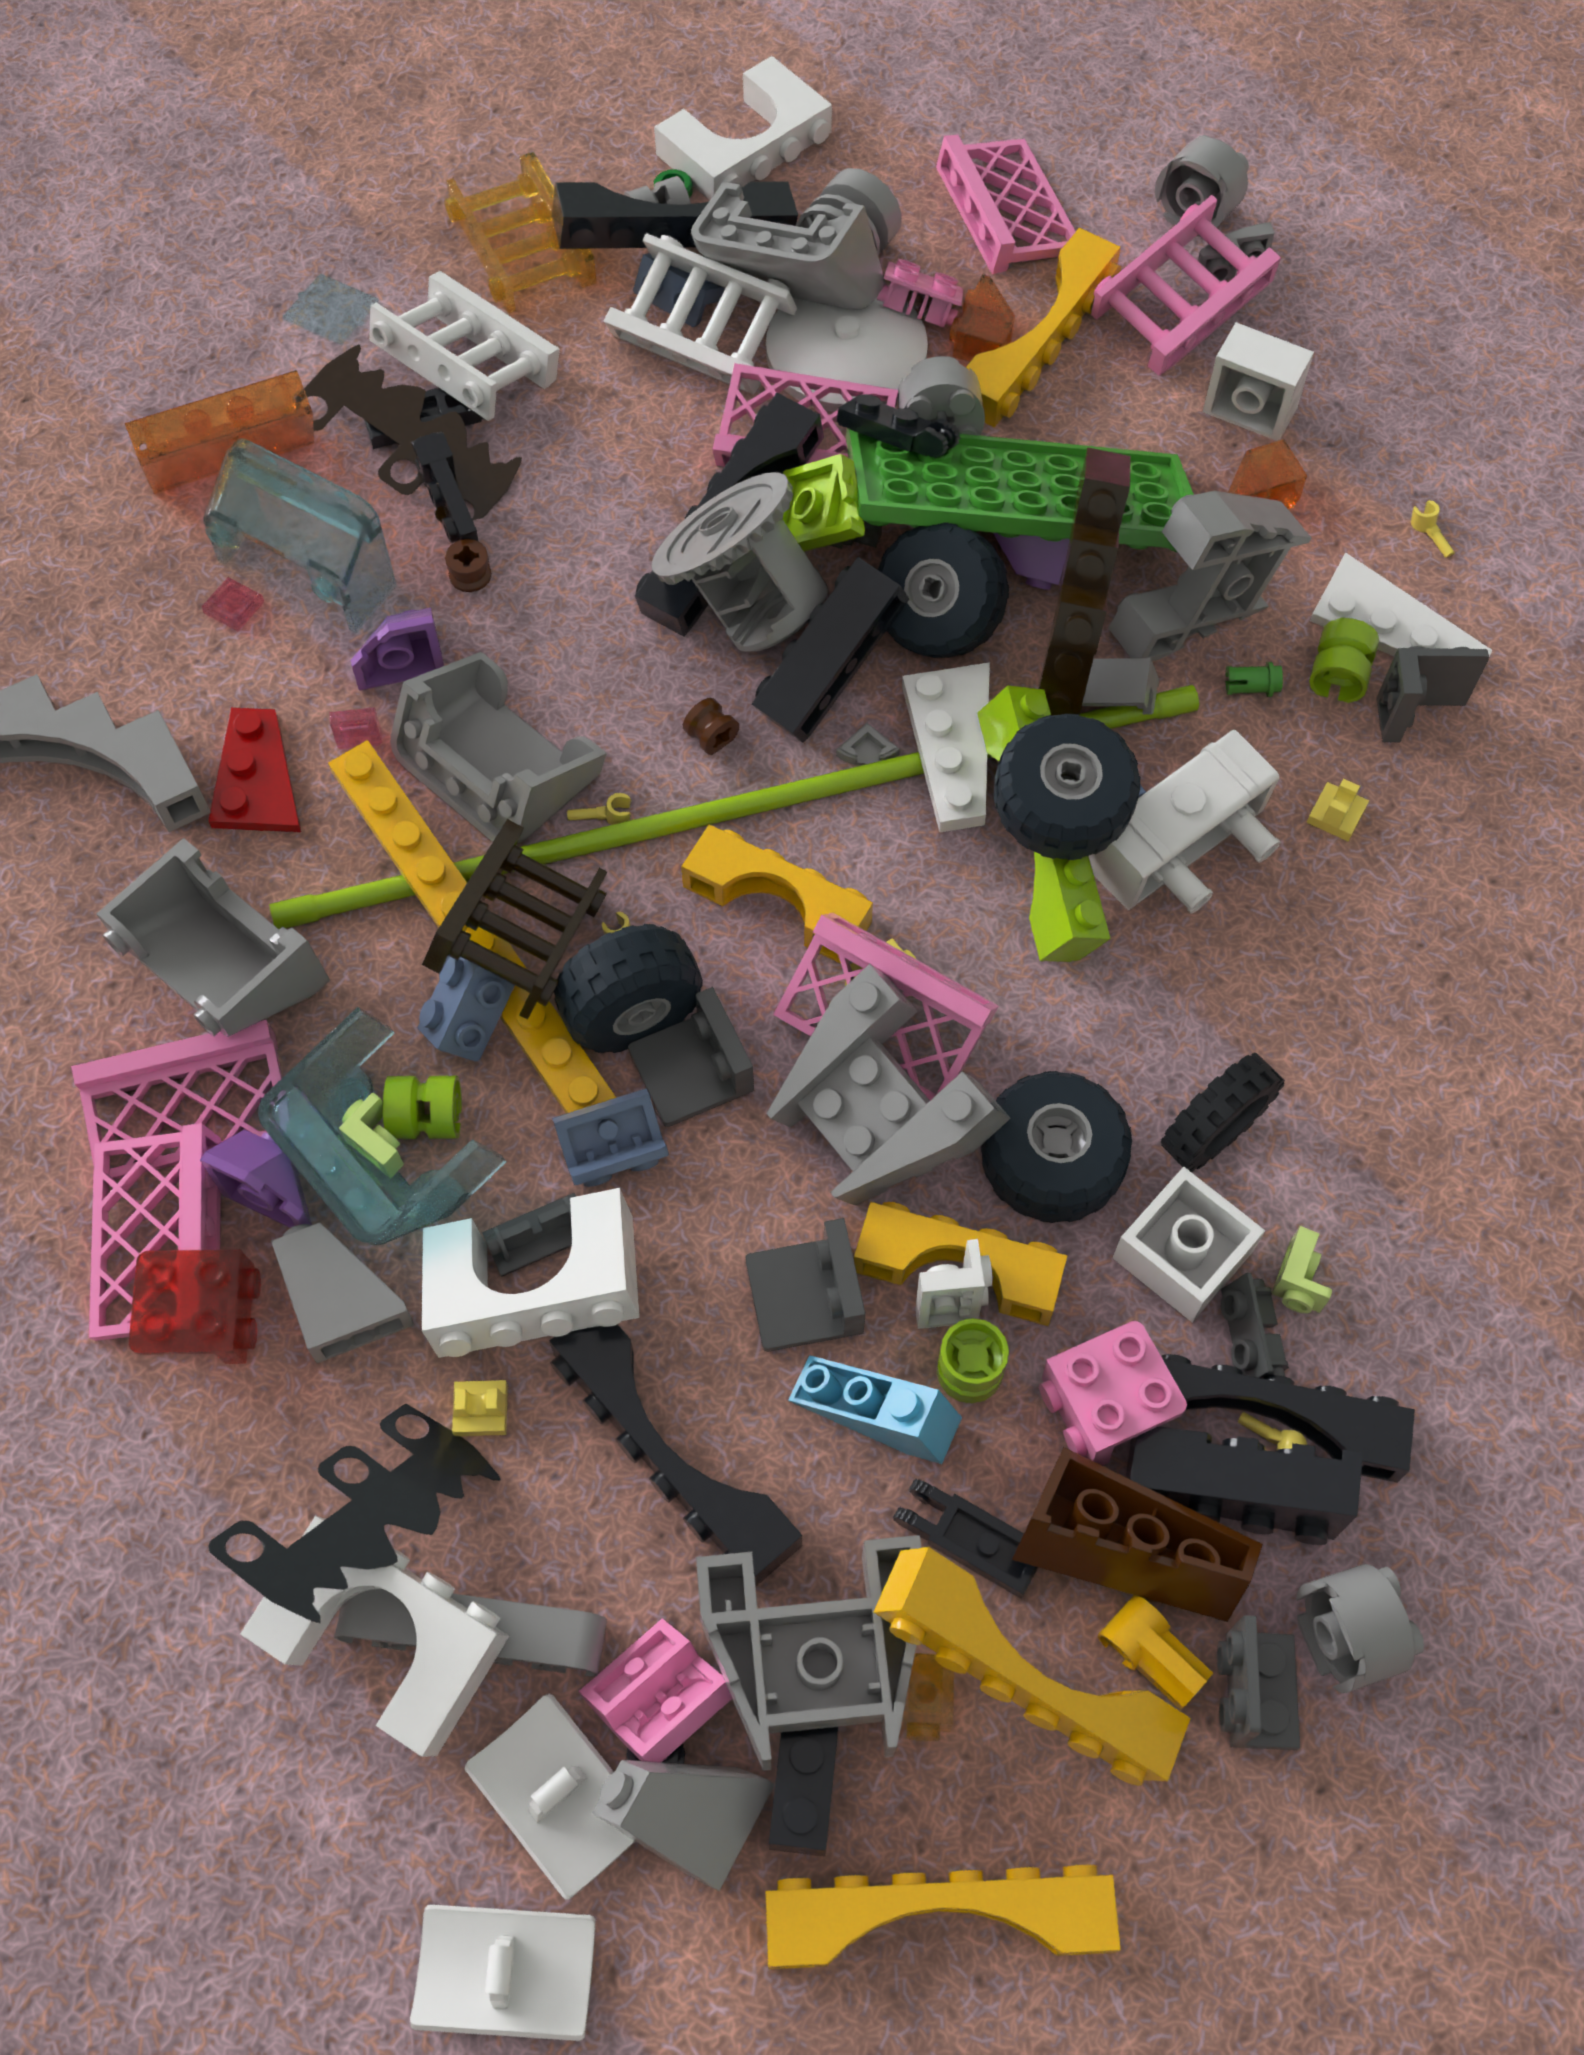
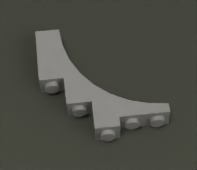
(84, 735)

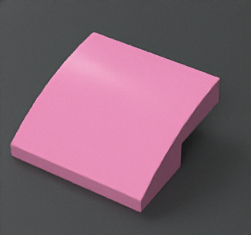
(657, 1693)

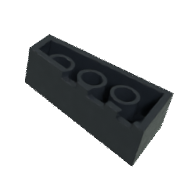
(1248, 1484)

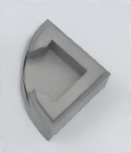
(867, 747)

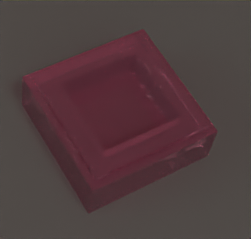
(233, 604)
(355, 727)

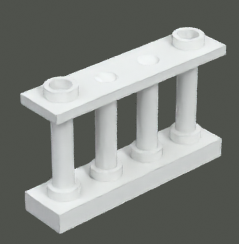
(478, 321)
(668, 339)

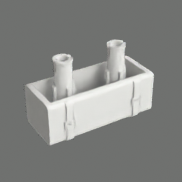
(1185, 819)

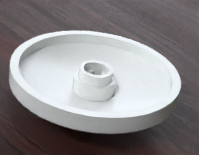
(847, 345)

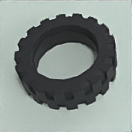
(1222, 1112)

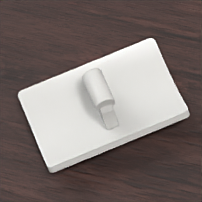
(545, 1787)
(504, 1972)

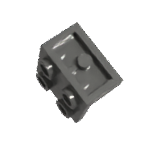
(1426, 679)
(694, 1063)
(807, 1291)
(1261, 1688)

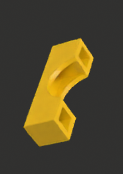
(728, 867)
(901, 1242)

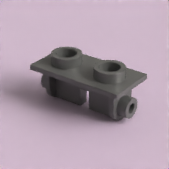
(531, 1236)
(1248, 1310)

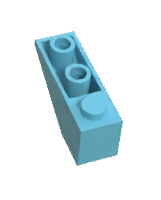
(879, 1406)

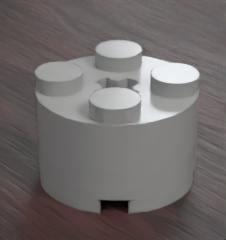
(1199, 171)
(946, 391)
(1358, 1627)

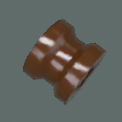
(477, 572)
(710, 725)

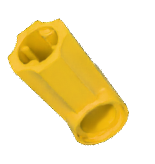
(1147, 1645)

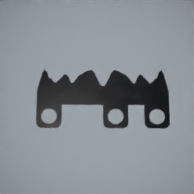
(356, 1531)

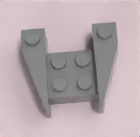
(1231, 556)
(868, 1100)
(807, 1660)

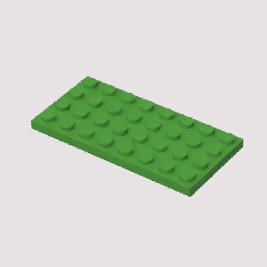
(1008, 487)

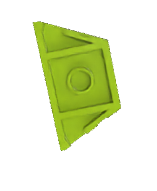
(824, 503)

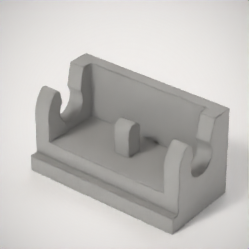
(1122, 683)

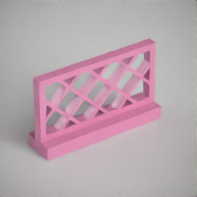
(981, 206)
(725, 441)
(908, 975)
(172, 1062)
(196, 1218)

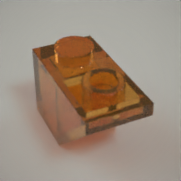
(985, 321)
(1270, 474)

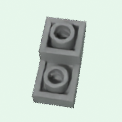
(1251, 240)

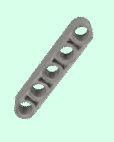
(537, 1633)

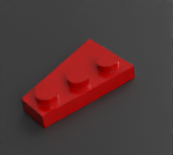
(254, 776)

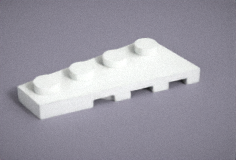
(1394, 614)
(951, 741)

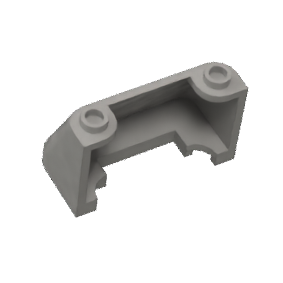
(820, 264)
(482, 754)
(210, 944)

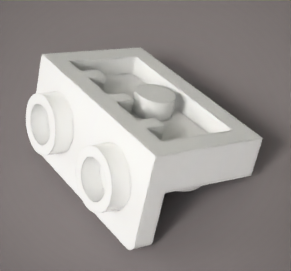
(952, 1293)

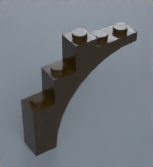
(1085, 579)

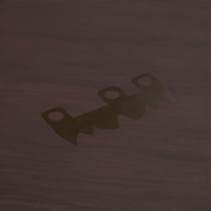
(397, 415)

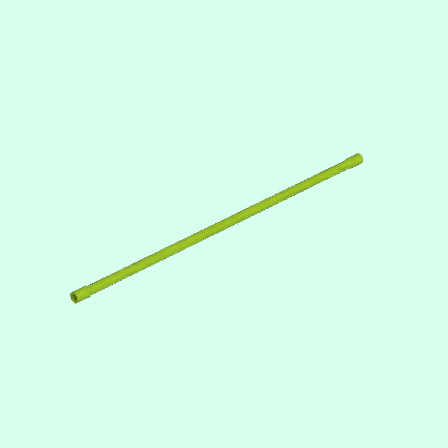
(313, 907)

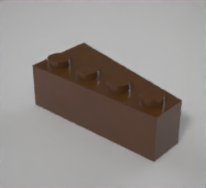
(1135, 1541)

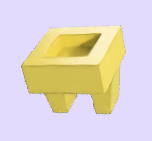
(1338, 809)
(480, 1408)

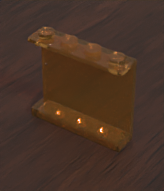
(193, 438)

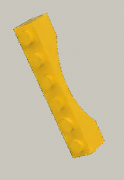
(1018, 365)
(943, 1609)
(1061, 1913)

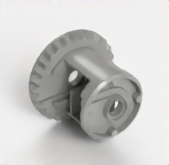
(746, 562)

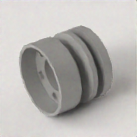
(863, 189)

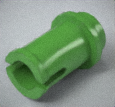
(1254, 679)

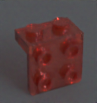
(194, 1304)

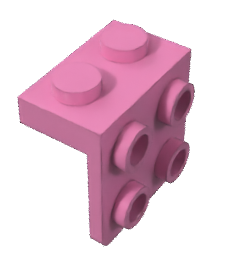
(1110, 1391)

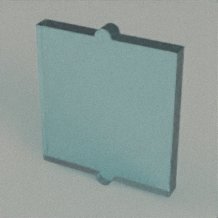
(330, 309)

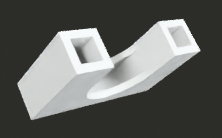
(784, 100)
(589, 1291)
(450, 1657)

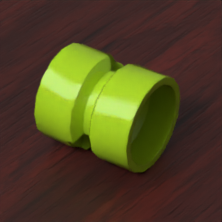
(1344, 659)
(406, 1107)
(972, 1360)

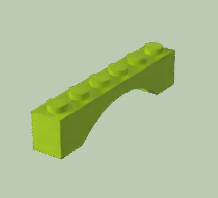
(1065, 901)

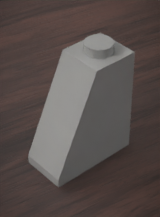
(335, 1293)
(685, 1812)

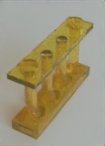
(533, 184)

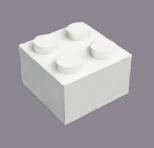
(1257, 381)
(1188, 1244)

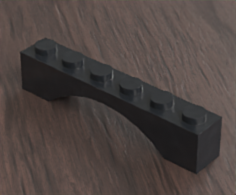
(599, 218)
(780, 440)
(1321, 1414)
(733, 1518)

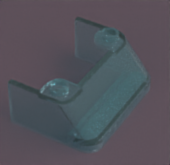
(305, 522)
(305, 1120)

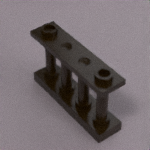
(472, 912)

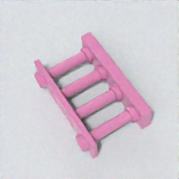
(1195, 321)

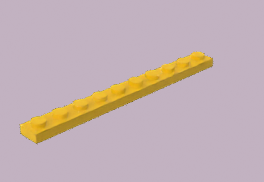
(438, 885)

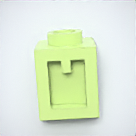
(375, 1145)
(1296, 1274)

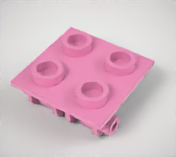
(941, 288)

